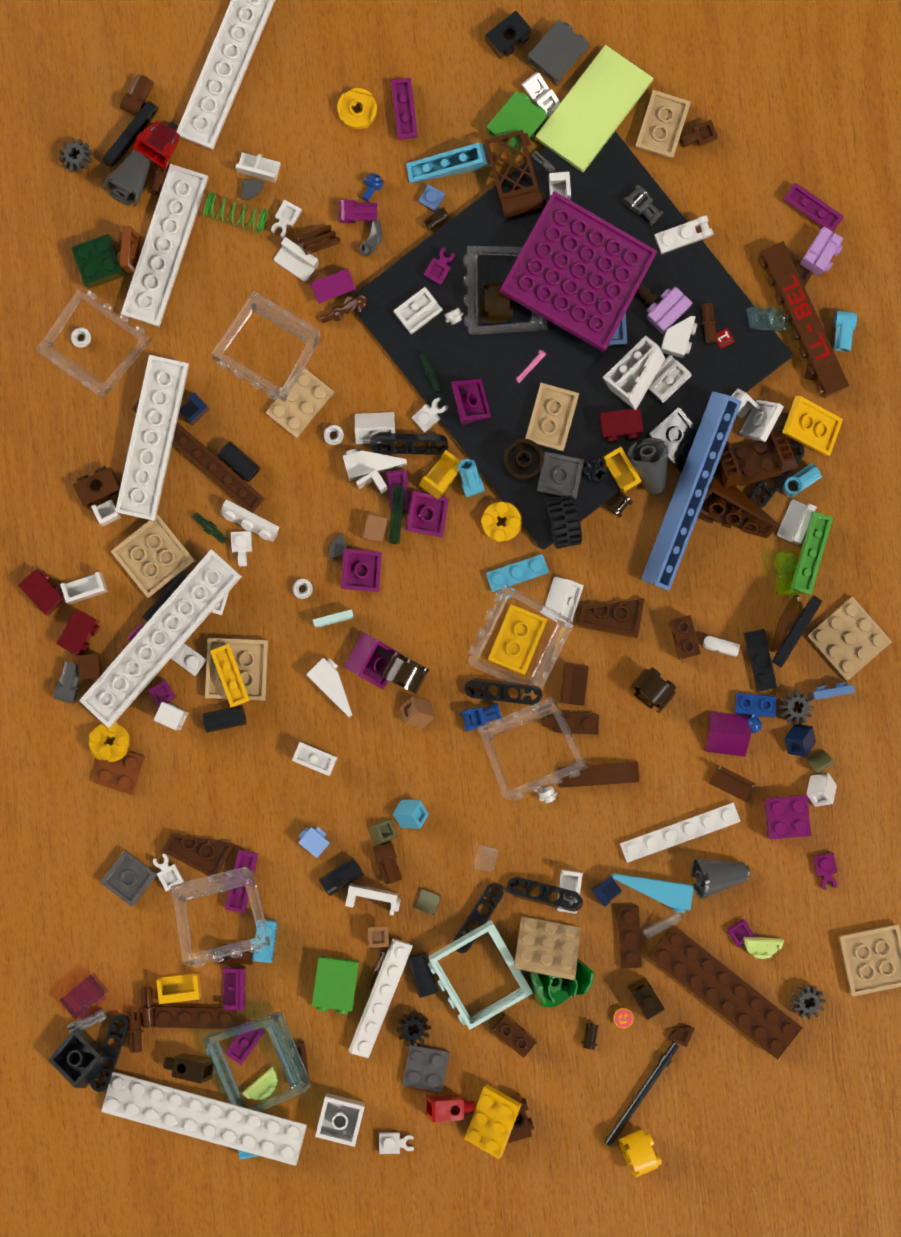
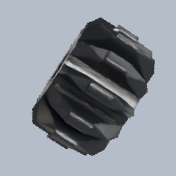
(416, 1034)

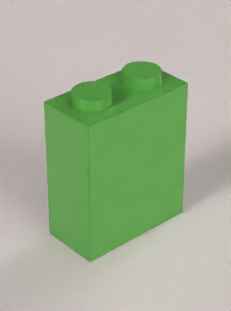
(516, 116)
(335, 984)

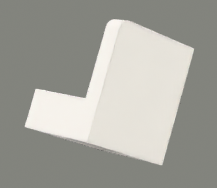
(560, 183)
(746, 404)
(106, 512)
(821, 789)

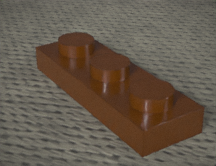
(630, 937)

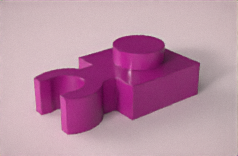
(438, 269)
(825, 867)

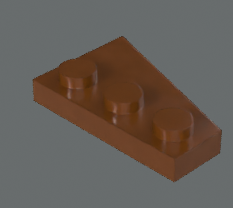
(615, 618)
(199, 853)

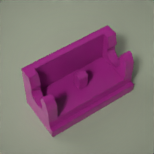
(333, 286)
(234, 988)

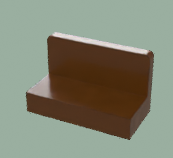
(574, 684)
(731, 783)

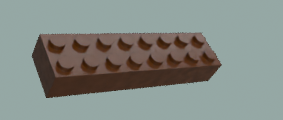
(725, 991)

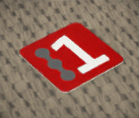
(724, 338)

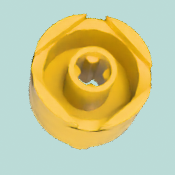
(639, 1152)

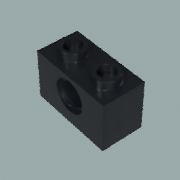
(512, 24)

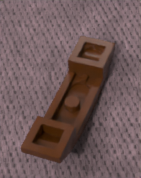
(603, 775)

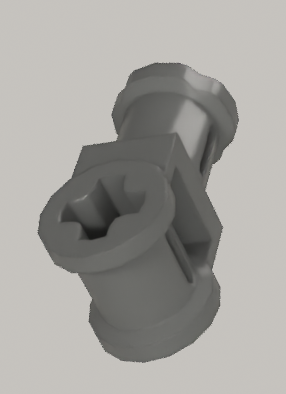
(641, 203)

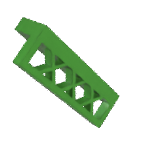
(811, 553)

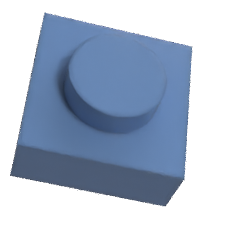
(431, 198)

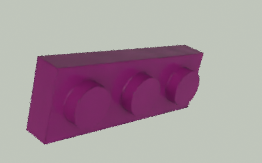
(404, 109)
(812, 207)
(238, 897)

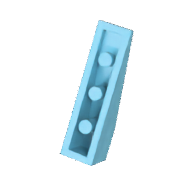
(449, 163)
(669, 893)

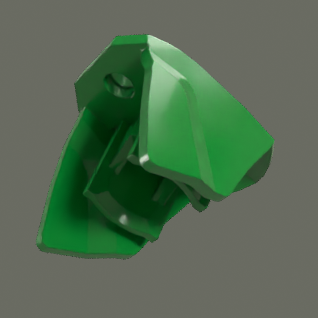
(553, 990)

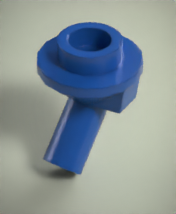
(374, 183)

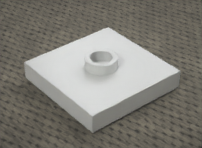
(761, 421)

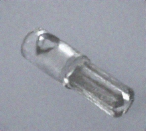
(545, 164)

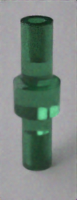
(430, 372)
(209, 528)

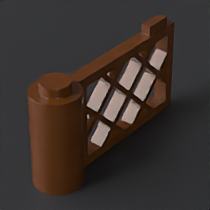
(519, 200)

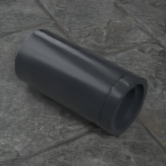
(239, 461)
(224, 718)
(341, 876)
(422, 975)

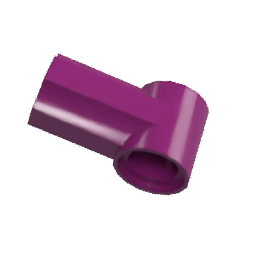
(350, 211)

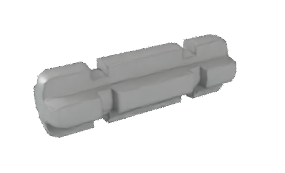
(87, 1021)

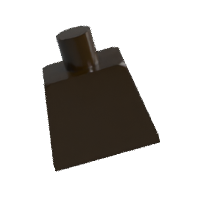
(646, 998)
(190, 1067)

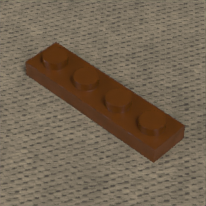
(195, 1017)

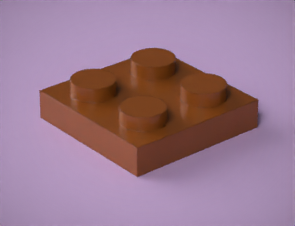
(129, 252)
(121, 774)

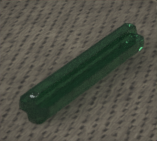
(396, 514)

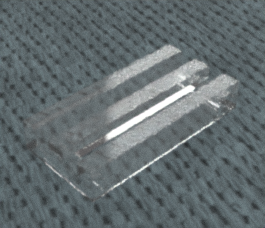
(662, 925)

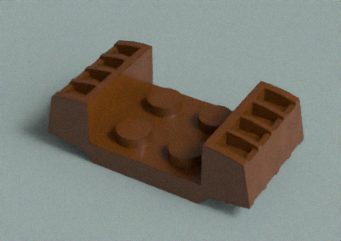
(756, 460)

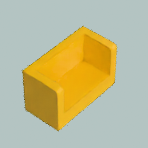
(622, 470)
(441, 475)
(179, 988)

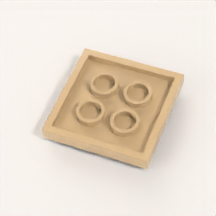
(153, 556)
(849, 638)
(252, 664)
(547, 948)
(872, 959)

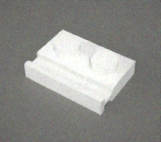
(418, 310)
(669, 379)

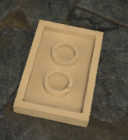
(662, 124)
(302, 404)
(552, 416)

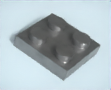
(560, 475)
(128, 878)
(426, 1068)

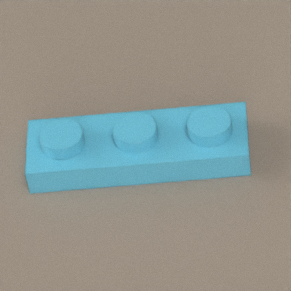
(517, 572)

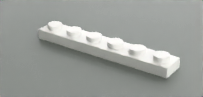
(680, 832)
(380, 998)

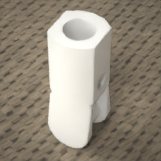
(722, 646)

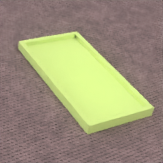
(594, 108)

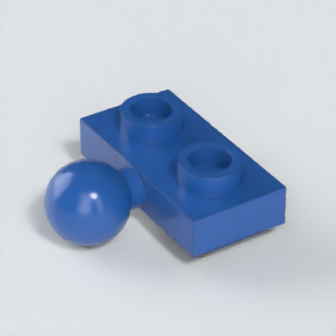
(755, 706)

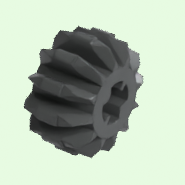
(82, 157)
(802, 710)
(809, 1009)

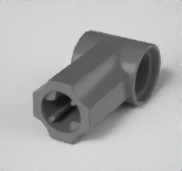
(67, 688)

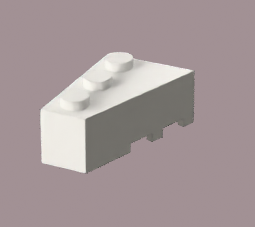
(635, 372)

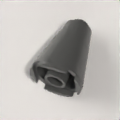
(128, 179)
(650, 463)
(717, 875)

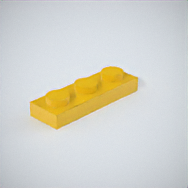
(230, 675)

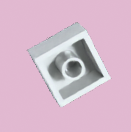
(340, 1119)

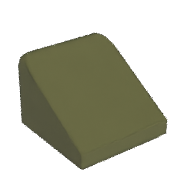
(820, 761)
(382, 831)
(428, 901)

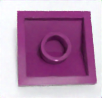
(426, 514)
(361, 570)

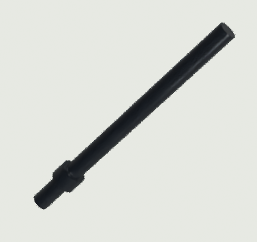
(664, 1061)

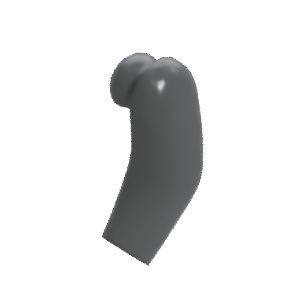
(374, 239)

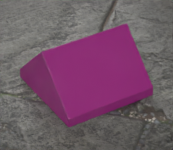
(470, 400)
(728, 734)

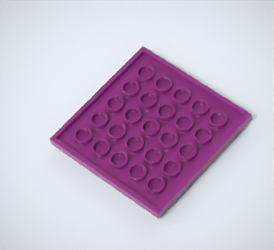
(578, 271)

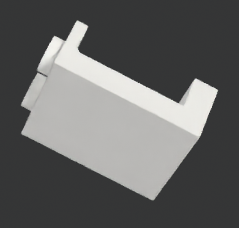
(372, 893)

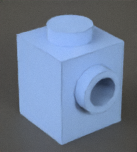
(314, 840)

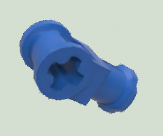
(478, 716)

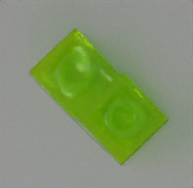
(784, 567)

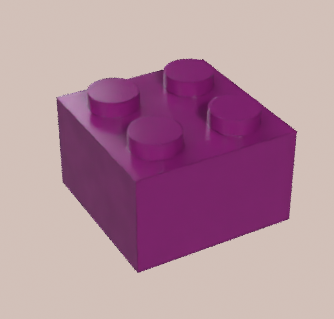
(787, 817)

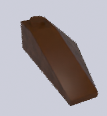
(735, 509)

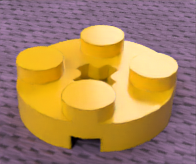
(351, 99)
(513, 522)
(106, 752)

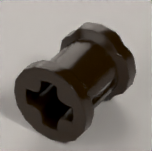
(619, 504)

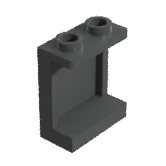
(557, 51)

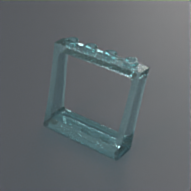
(285, 1050)

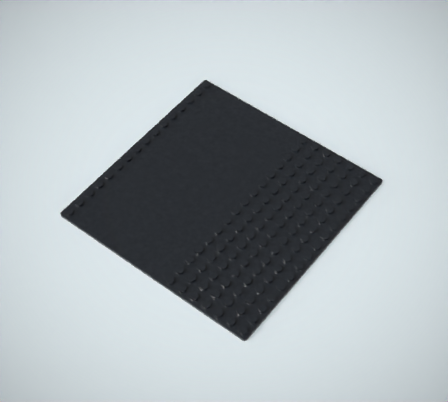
(568, 359)

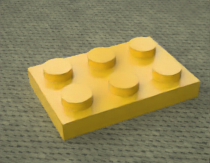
(812, 425)
(517, 639)
(492, 1121)

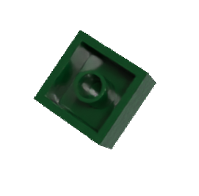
(97, 261)

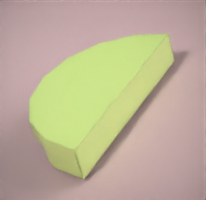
(763, 947)
(263, 1086)

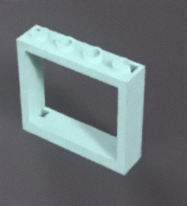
(454, 1000)

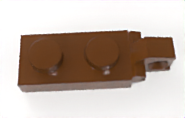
(576, 722)

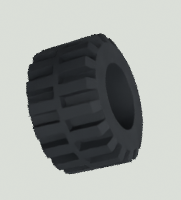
(564, 521)

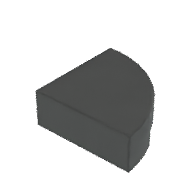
(251, 188)
(337, 546)

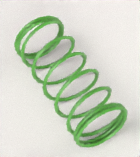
(209, 208)

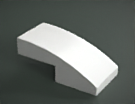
(541, 94)

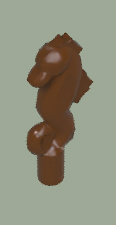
(350, 305)

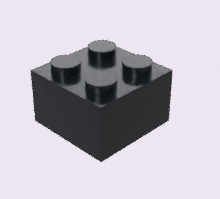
(79, 1058)

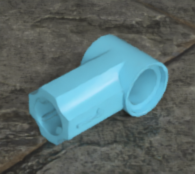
(844, 325)
(802, 480)
(471, 481)

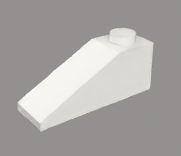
(362, 463)
(329, 681)

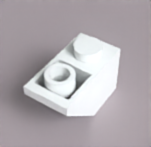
(677, 338)

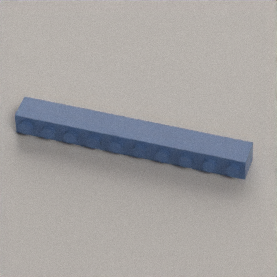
(691, 490)

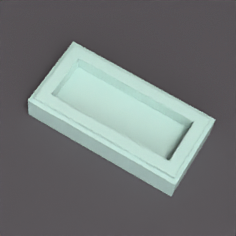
(334, 618)

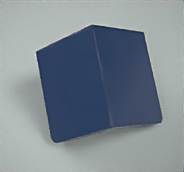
(194, 409)
(800, 740)
(606, 890)

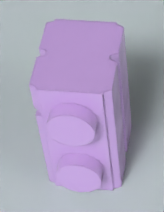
(821, 251)
(668, 310)

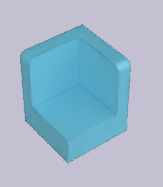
(410, 814)

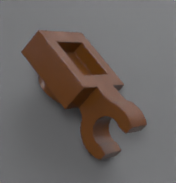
(702, 134)

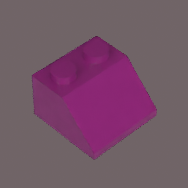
(370, 660)

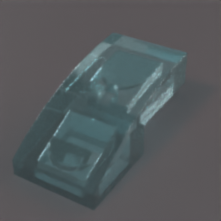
(768, 319)

